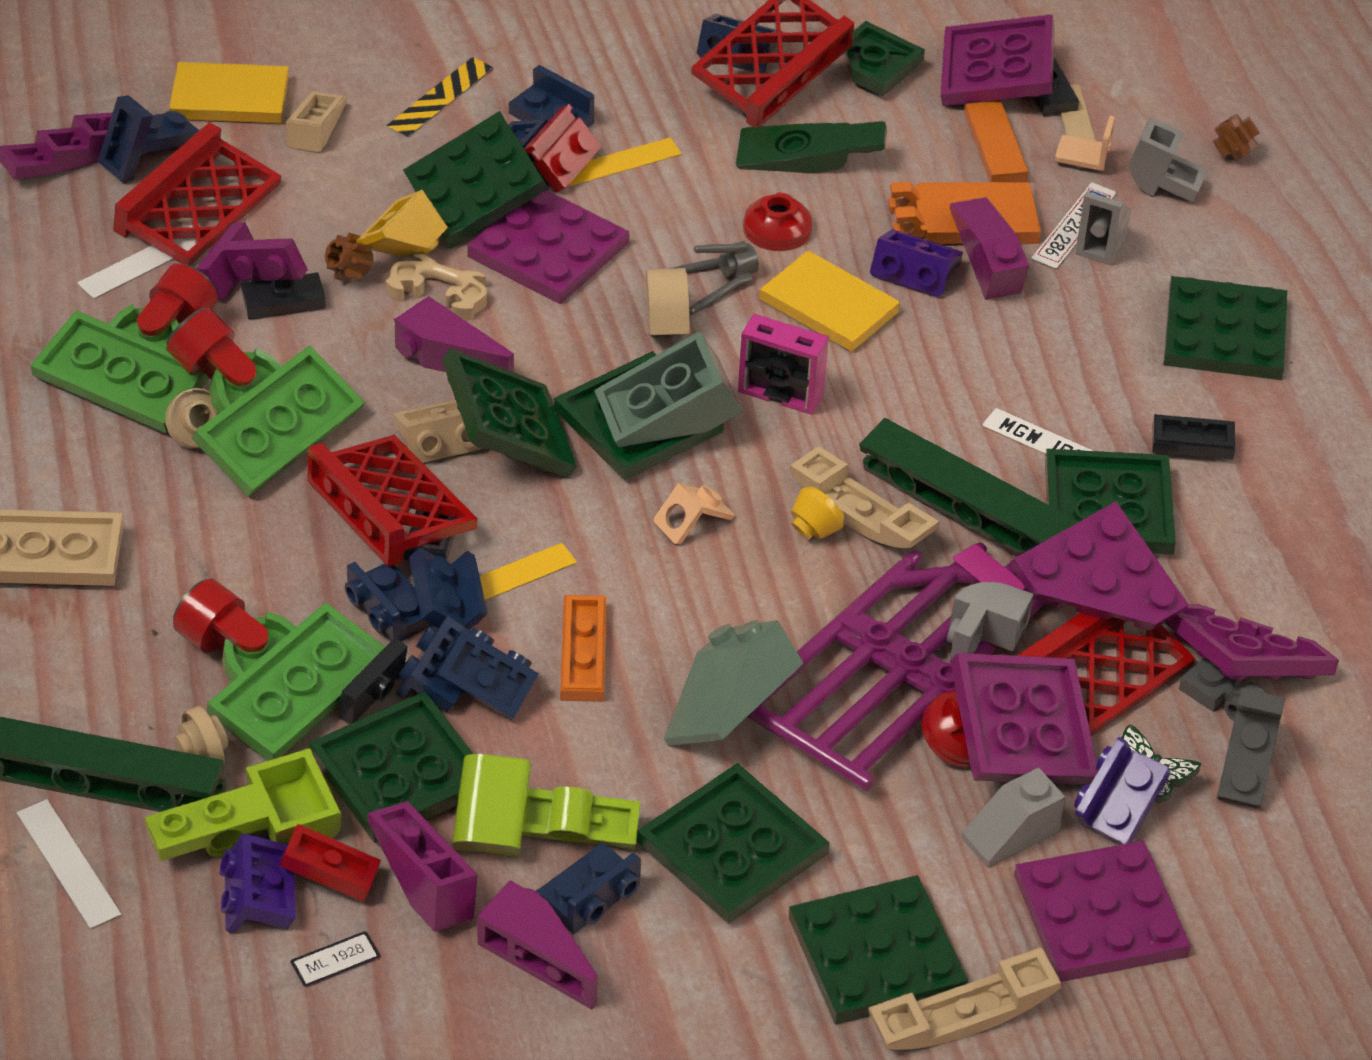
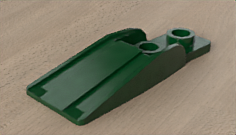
(807, 146)

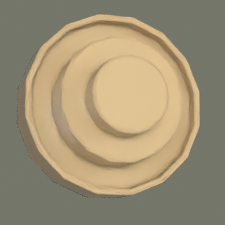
(187, 414)
(201, 734)

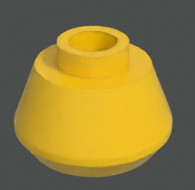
(816, 514)

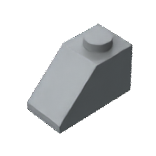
(1102, 228)
(1016, 818)

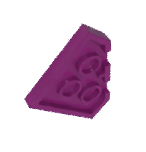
(1102, 572)
(1250, 647)

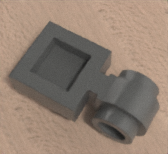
(1212, 688)

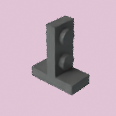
(1251, 747)

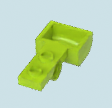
(275, 799)
(501, 808)

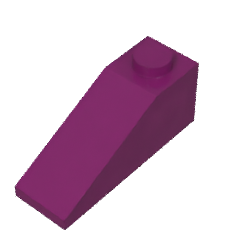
(991, 248)
(431, 330)
(426, 866)
(532, 937)

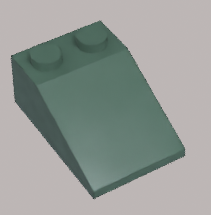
(669, 395)
(731, 680)

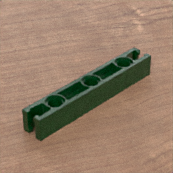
(960, 488)
(105, 767)

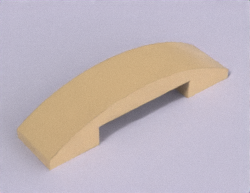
(862, 508)
(969, 1008)

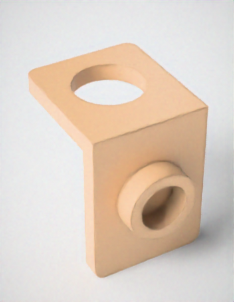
(1084, 151)
(695, 502)

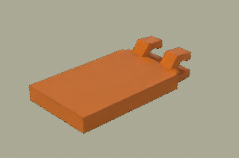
(929, 212)

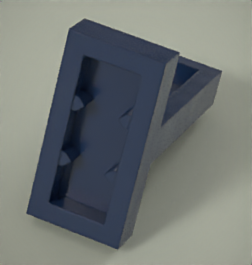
(137, 132)

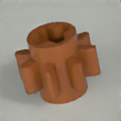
(1236, 137)
(348, 258)

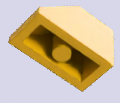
(406, 227)

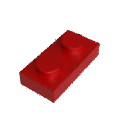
(330, 862)

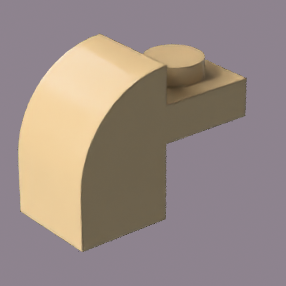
(667, 301)

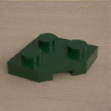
(880, 58)

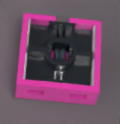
(783, 363)

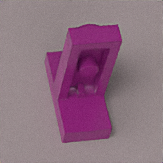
(242, 258)

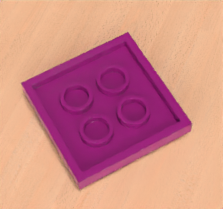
(997, 60)
(548, 245)
(1023, 717)
(1101, 911)

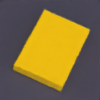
(230, 92)
(829, 300)

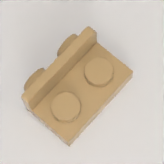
(434, 431)

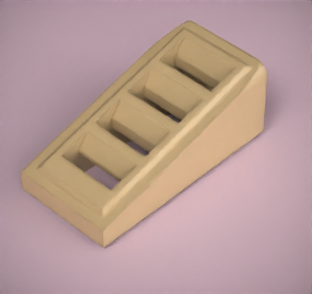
(314, 121)

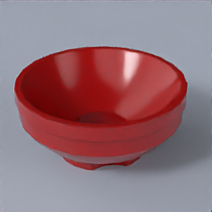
(777, 230)
(944, 729)

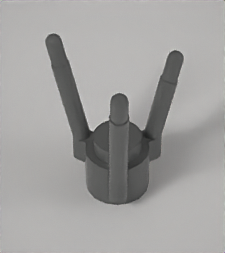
(737, 262)

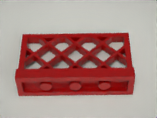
(792, 77)
(172, 181)
(363, 506)
(1086, 630)

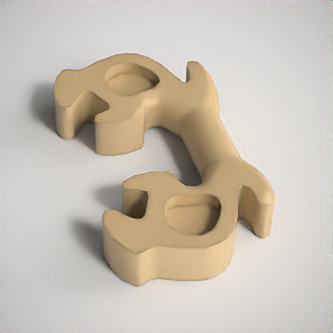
(465, 298)

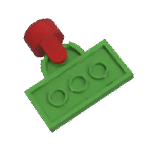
(127, 360)
(263, 408)
(278, 672)

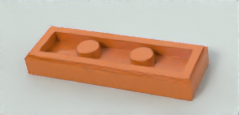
(996, 142)
(583, 648)

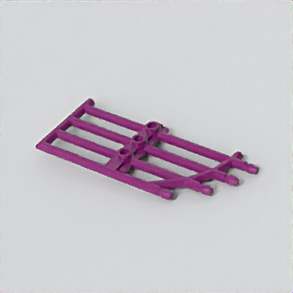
(883, 645)

